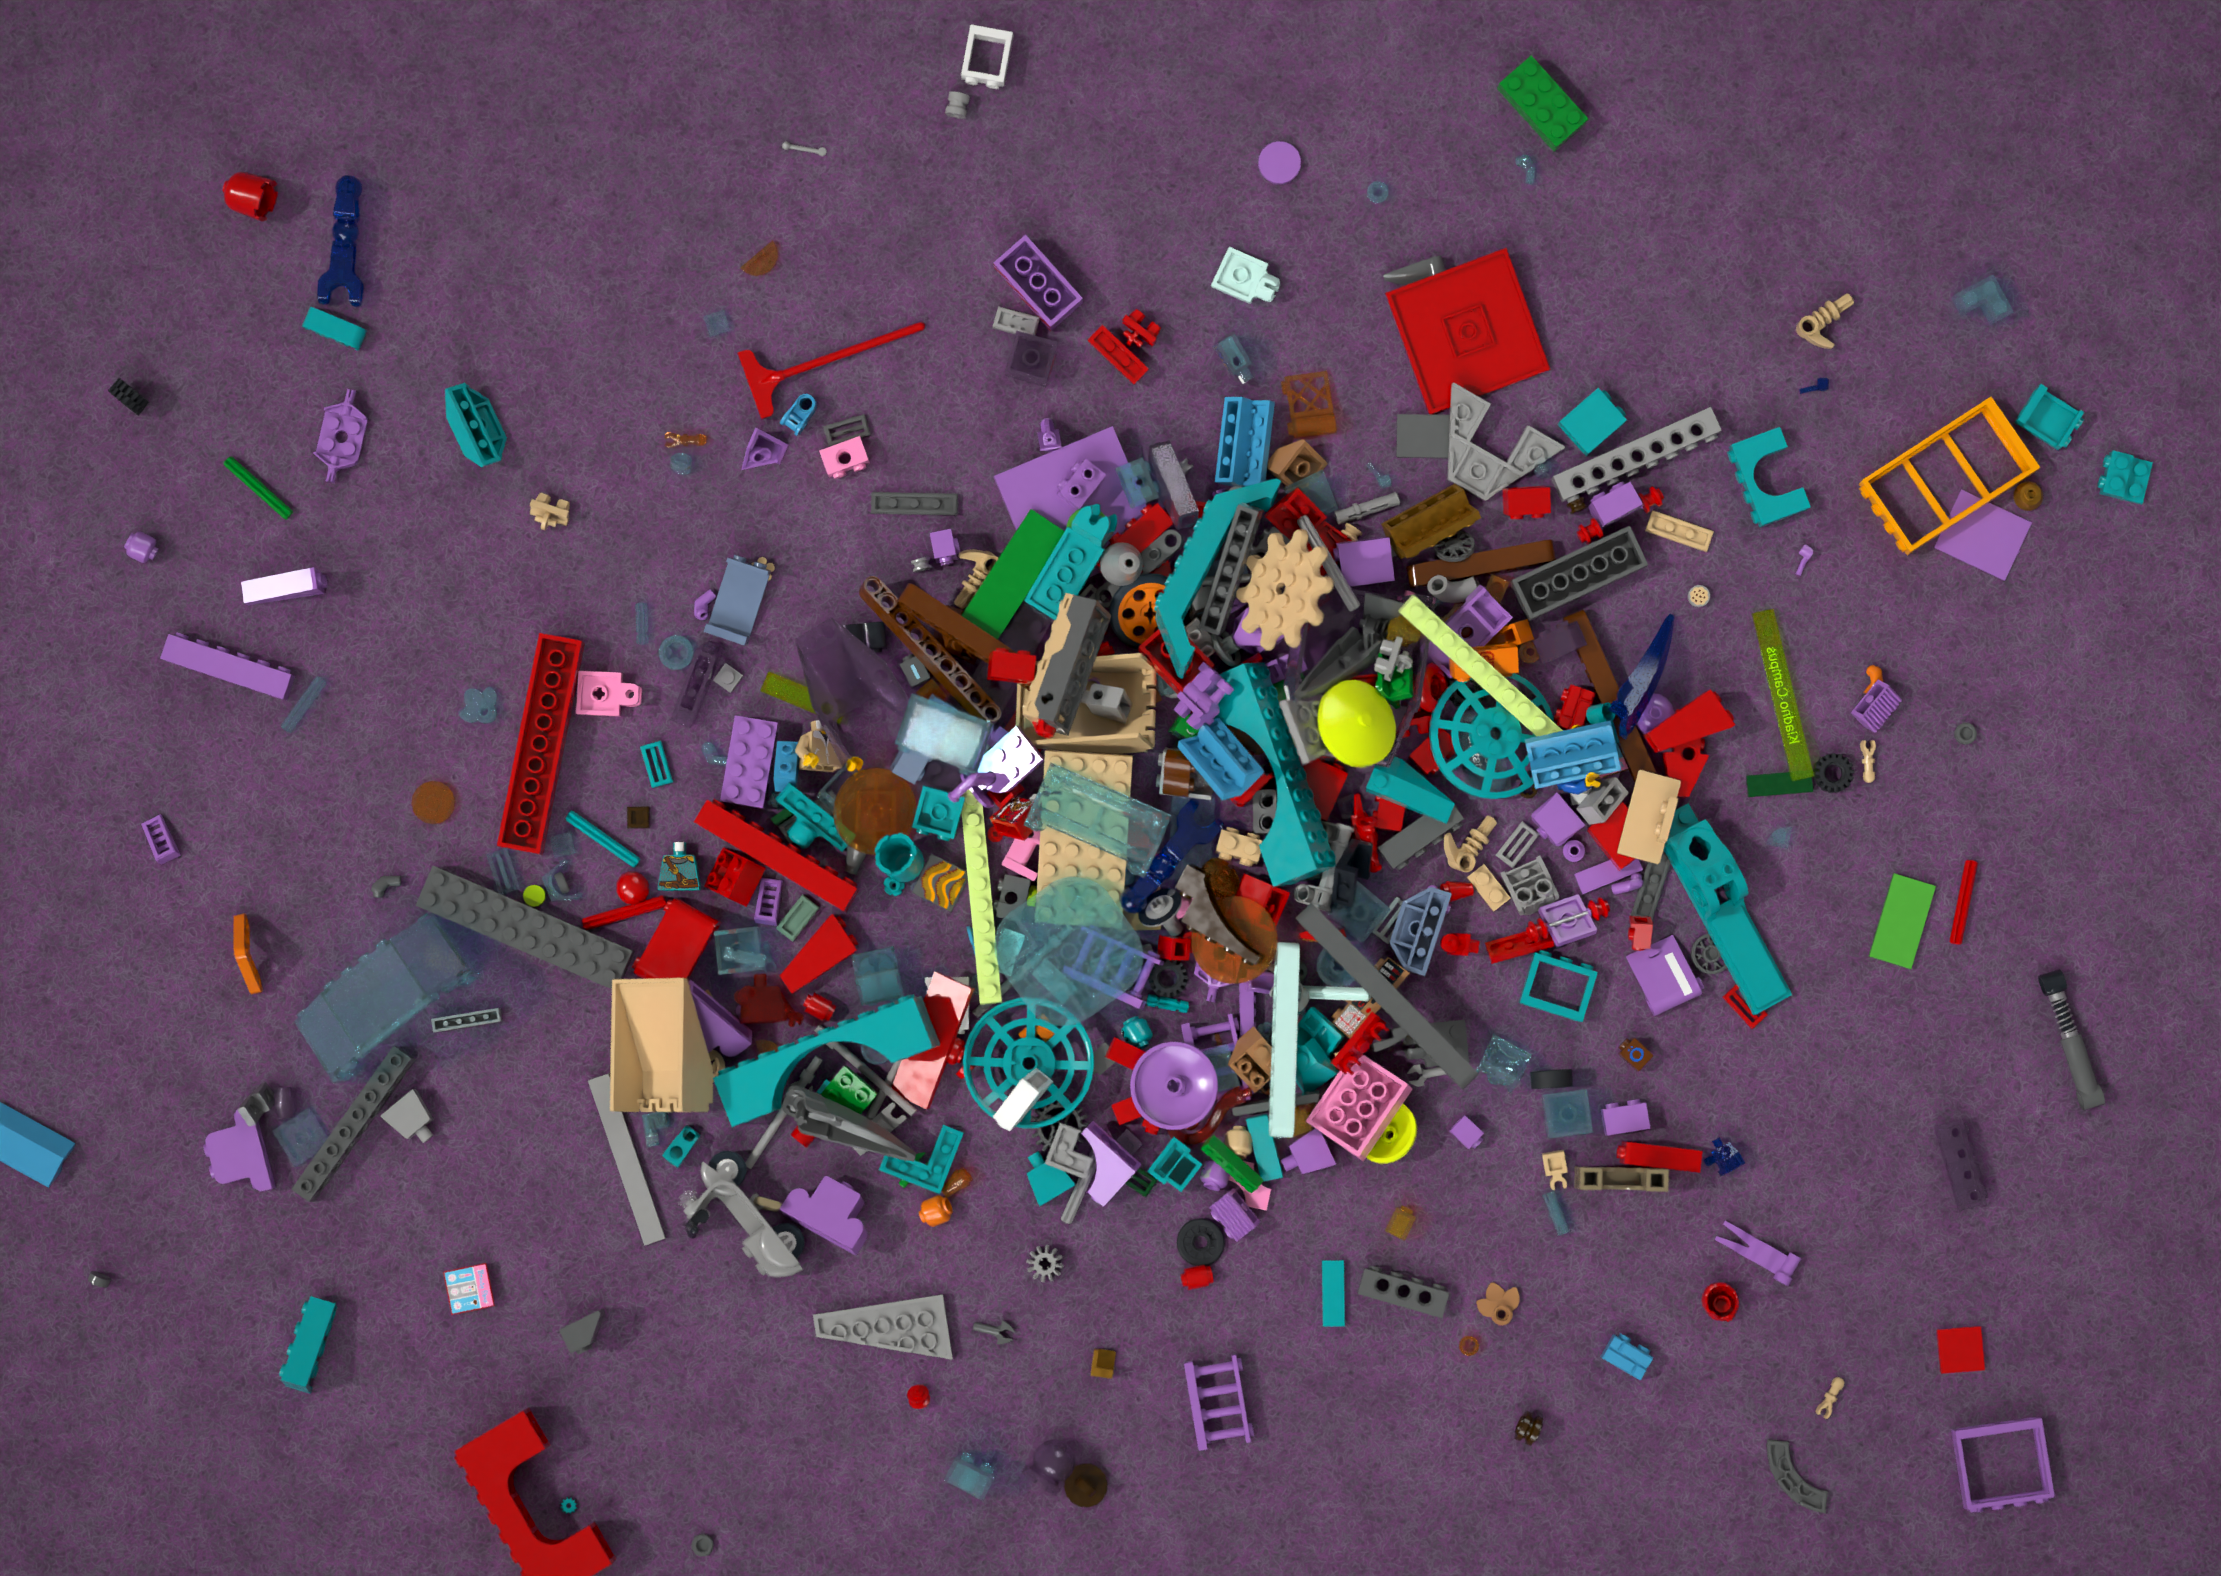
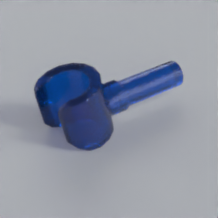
(1822, 385)

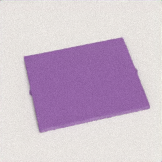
(1985, 538)

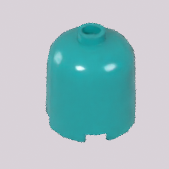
(899, 857)

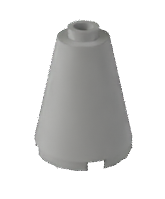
(1113, 564)

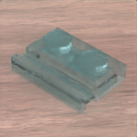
(1226, 1075)

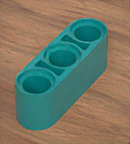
(334, 328)

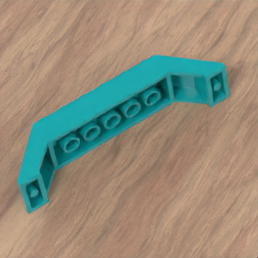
(1197, 560)

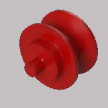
(918, 1396)

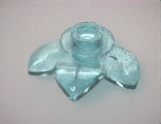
(477, 703)

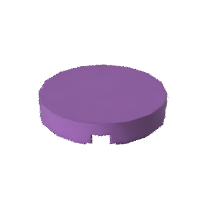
(1279, 162)

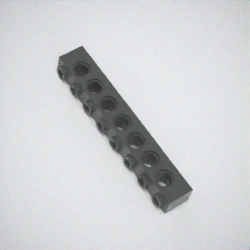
(353, 1124)

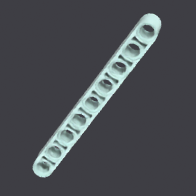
(1284, 1040)

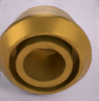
(2022, 496)

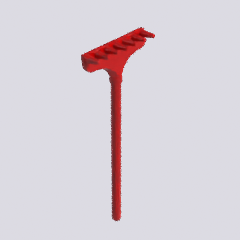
(764, 381)

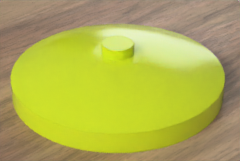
(1356, 723)

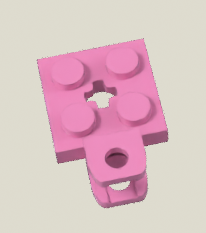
(615, 694)

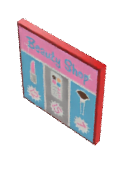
(469, 1288)

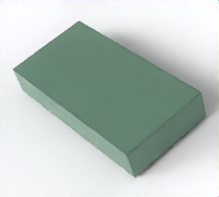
(797, 918)

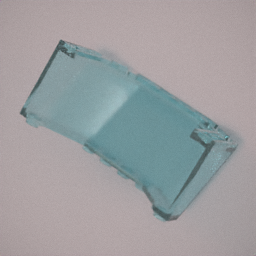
(383, 994)

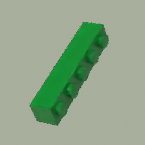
(1232, 1164)

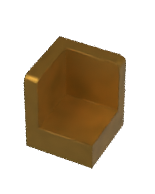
(1103, 1363)

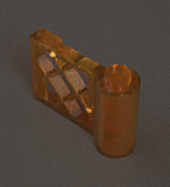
(1313, 422)

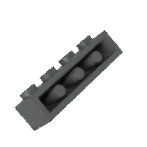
(1416, 837)

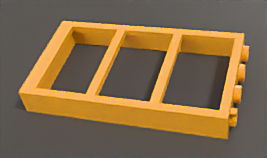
(2004, 432)

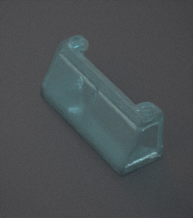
(1098, 817)

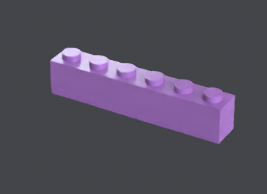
(228, 667)

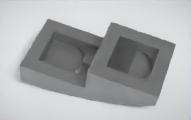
(256, 1104)

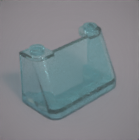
(944, 734)

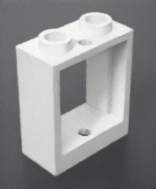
(991, 35)

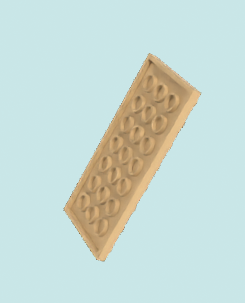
(1068, 857)

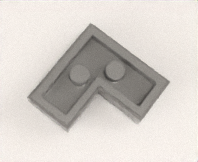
(1062, 1154)

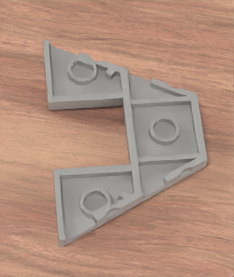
(1478, 469)

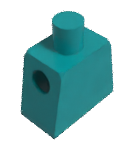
(1047, 1180)

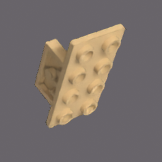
(1649, 817)

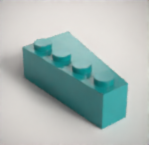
(308, 1344)

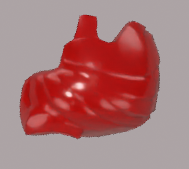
(1720, 1301)

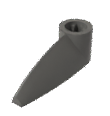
(1416, 271)

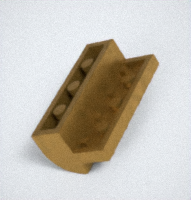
(1430, 521)

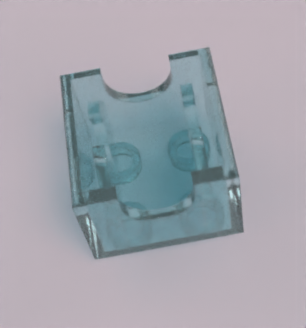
(877, 976)

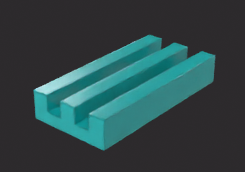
(651, 746)

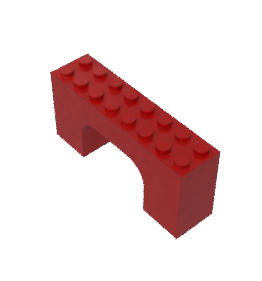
(491, 1469)

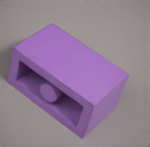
(1625, 1118)

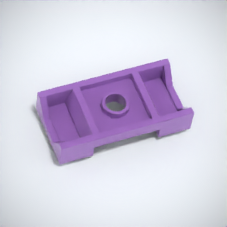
(1479, 613)

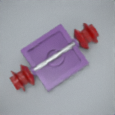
(1567, 920)

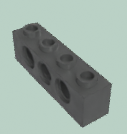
(1434, 1306)

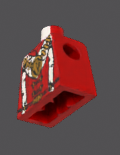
(1011, 818)

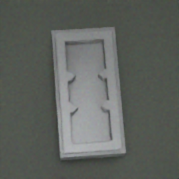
(1013, 321)

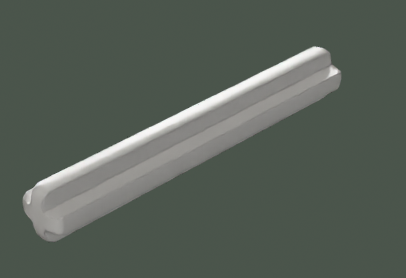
(1078, 1193)

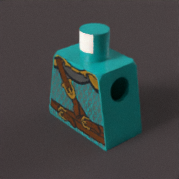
(679, 871)

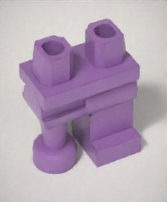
(1202, 697)

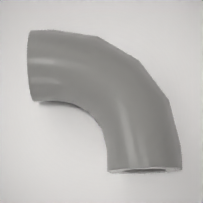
(1451, 591)

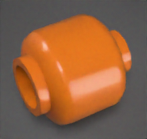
(935, 1211)

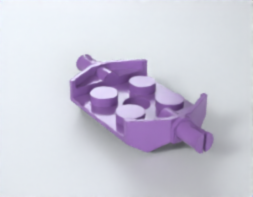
(337, 419)

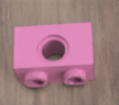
(832, 454)

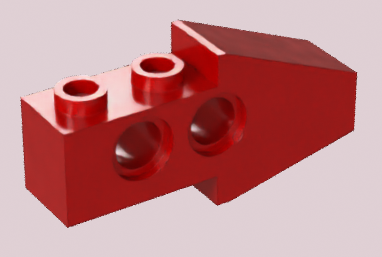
(1682, 769)

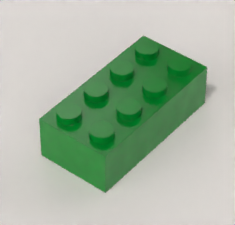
(1542, 103)

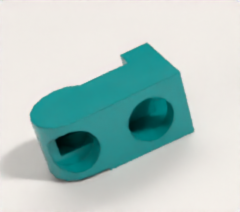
(681, 1146)

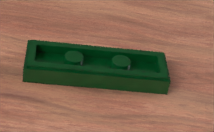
(1776, 784)

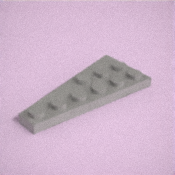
(1303, 727)
(903, 1326)

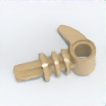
(1818, 321)
(977, 578)
(1468, 850)

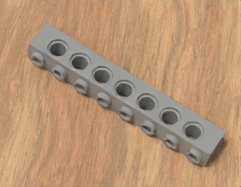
(1704, 420)

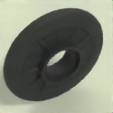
(1190, 1232)

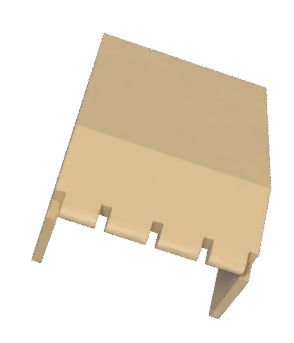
(1101, 734)
(657, 1048)

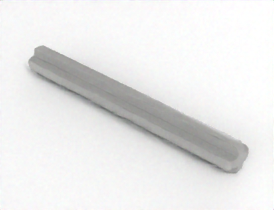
(1329, 565)

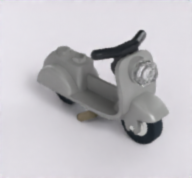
(772, 1248)

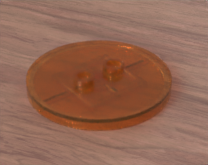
(873, 806)
(1254, 926)

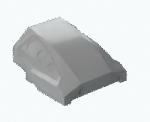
(1530, 886)

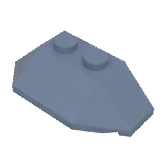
(1419, 928)

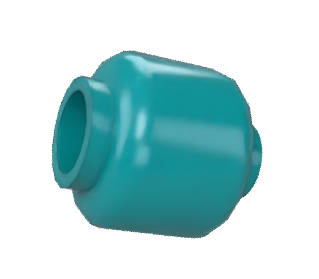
(1137, 1032)

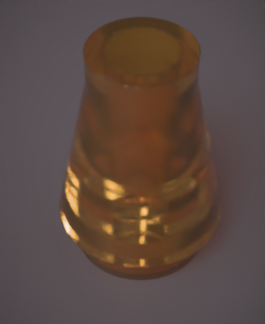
(957, 1181)

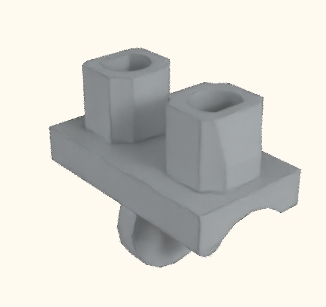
(1393, 650)

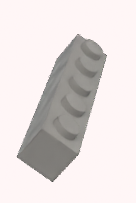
(466, 1020)

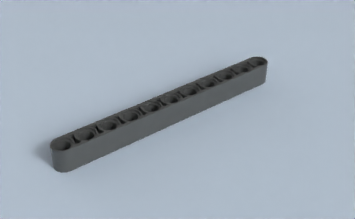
(1387, 996)

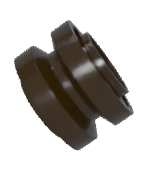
(1528, 1428)

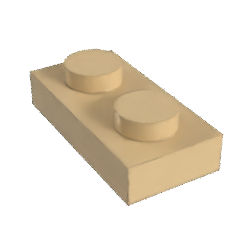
(1488, 887)

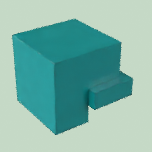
(1175, 1165)

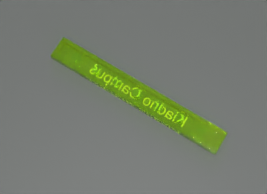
(1782, 695)

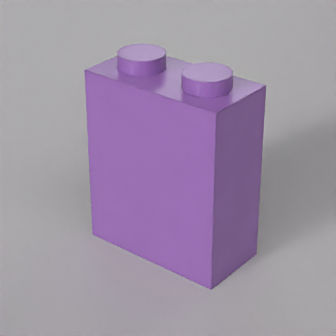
(1365, 561)

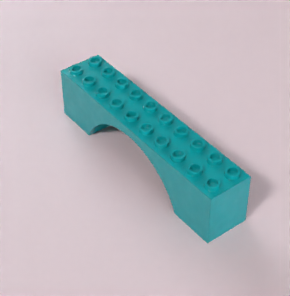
(1296, 841)
(759, 1084)

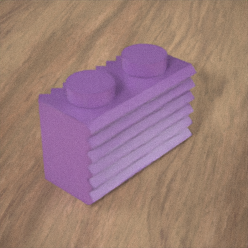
(1876, 706)
(1234, 1215)

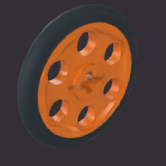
(1124, 599)

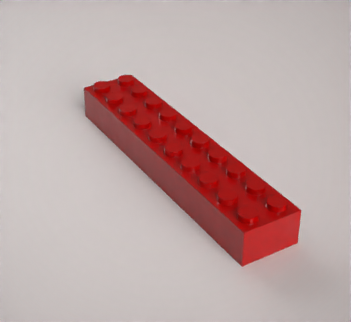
(541, 744)

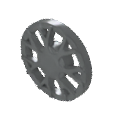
(1455, 546)
(1709, 954)

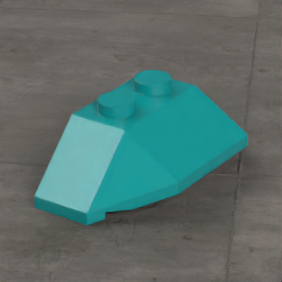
(474, 425)

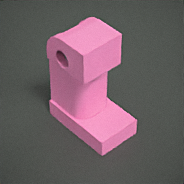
(1020, 854)

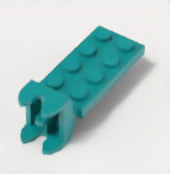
(1072, 560)

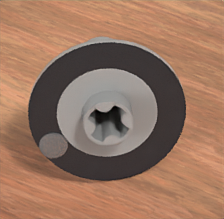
(1161, 910)

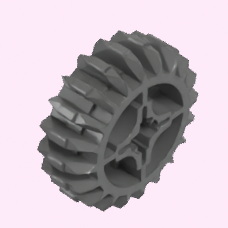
(1043, 1115)

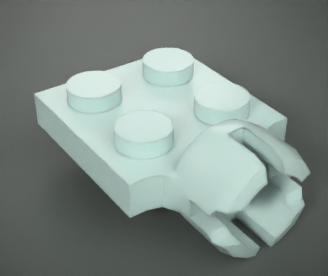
(1245, 277)

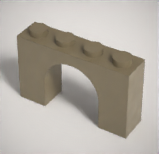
(1621, 1178)

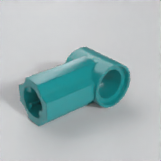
(1601, 713)

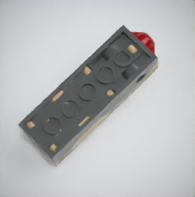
(1066, 665)

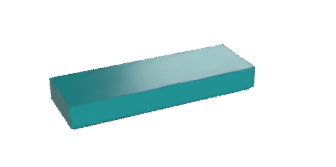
(1264, 1147)
(1333, 1293)

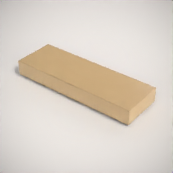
(1679, 531)

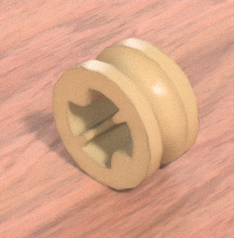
(1352, 532)

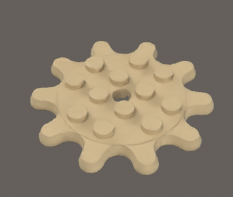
(1300, 573)

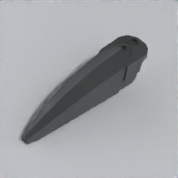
(1342, 662)
(841, 1125)

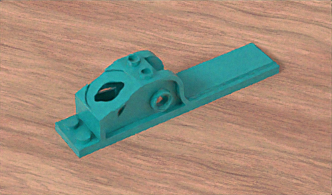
(1725, 922)

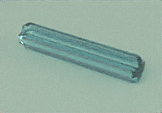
(303, 704)

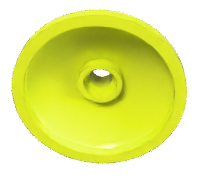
(1404, 1135)

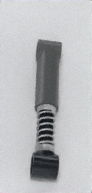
(2087, 1089)

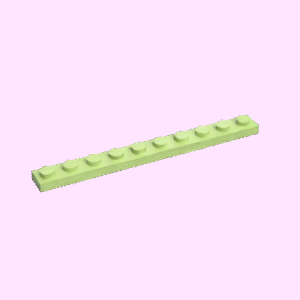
(1477, 667)
(980, 900)

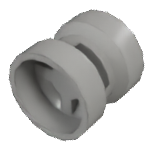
(957, 105)

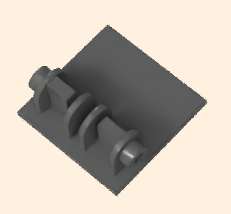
(1379, 612)

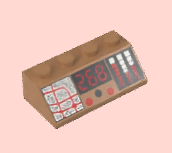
(1356, 1012)

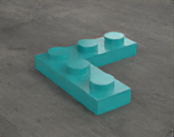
(935, 1172)

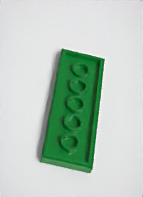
(1013, 574)

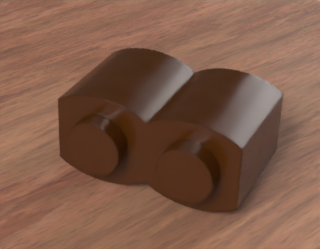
(1178, 774)

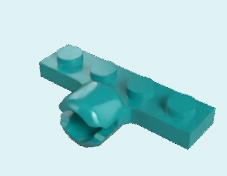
(810, 820)

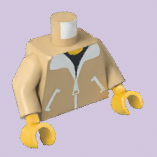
(818, 754)

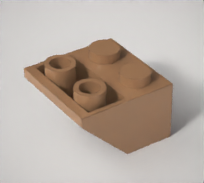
(1252, 1059)

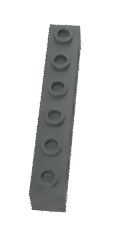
(1231, 568)

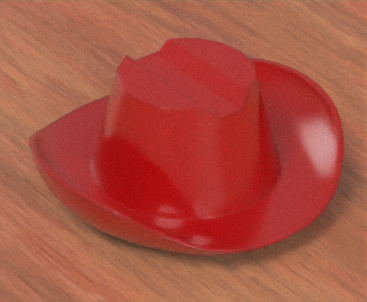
(1433, 687)

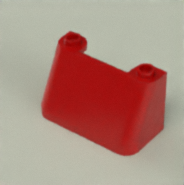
(676, 942)

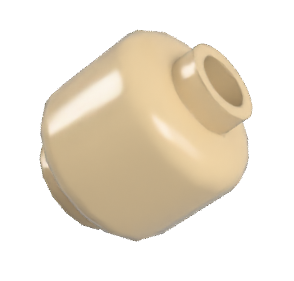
(1239, 1141)

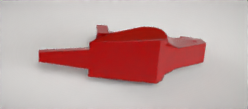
(1365, 830)

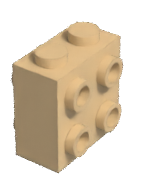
(1238, 846)

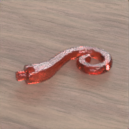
(1227, 1101)

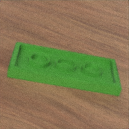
(1902, 921)

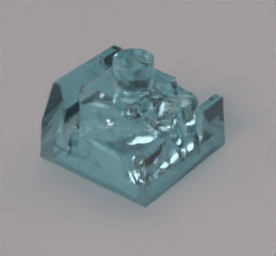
(1504, 1063)

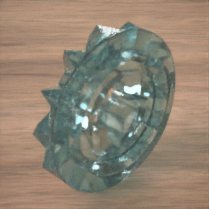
(676, 642)

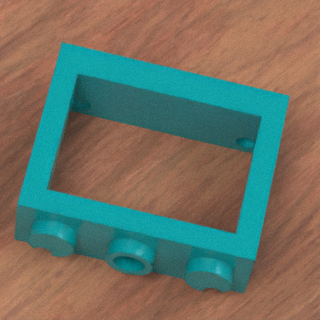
(1563, 963)

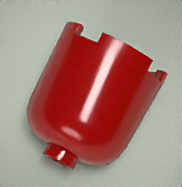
(250, 195)

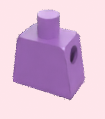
(1309, 1153)

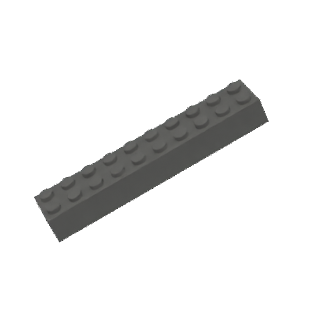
(524, 927)

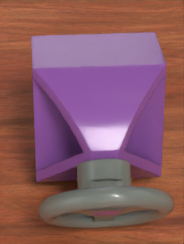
(1238, 640)

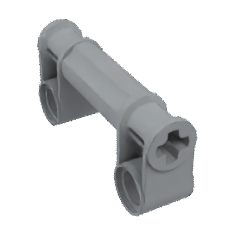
(1322, 895)

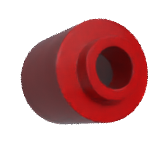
(819, 1007)
(1197, 1277)

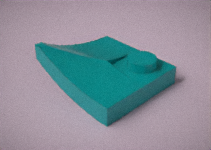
(1318, 1026)

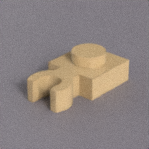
(1555, 1165)

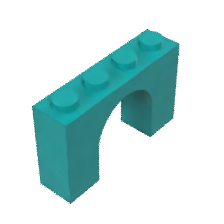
(1764, 506)

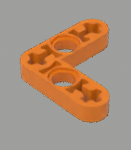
(242, 954)

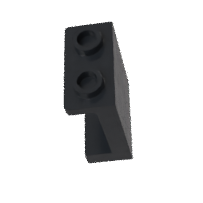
(1353, 863)

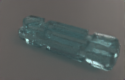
(641, 623)
(744, 957)

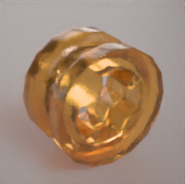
(1462, 1343)

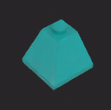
(1313, 1066)

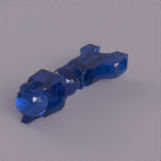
(343, 248)
(1163, 865)

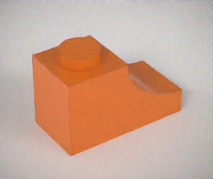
(1514, 633)

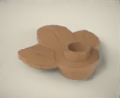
(1498, 1300)

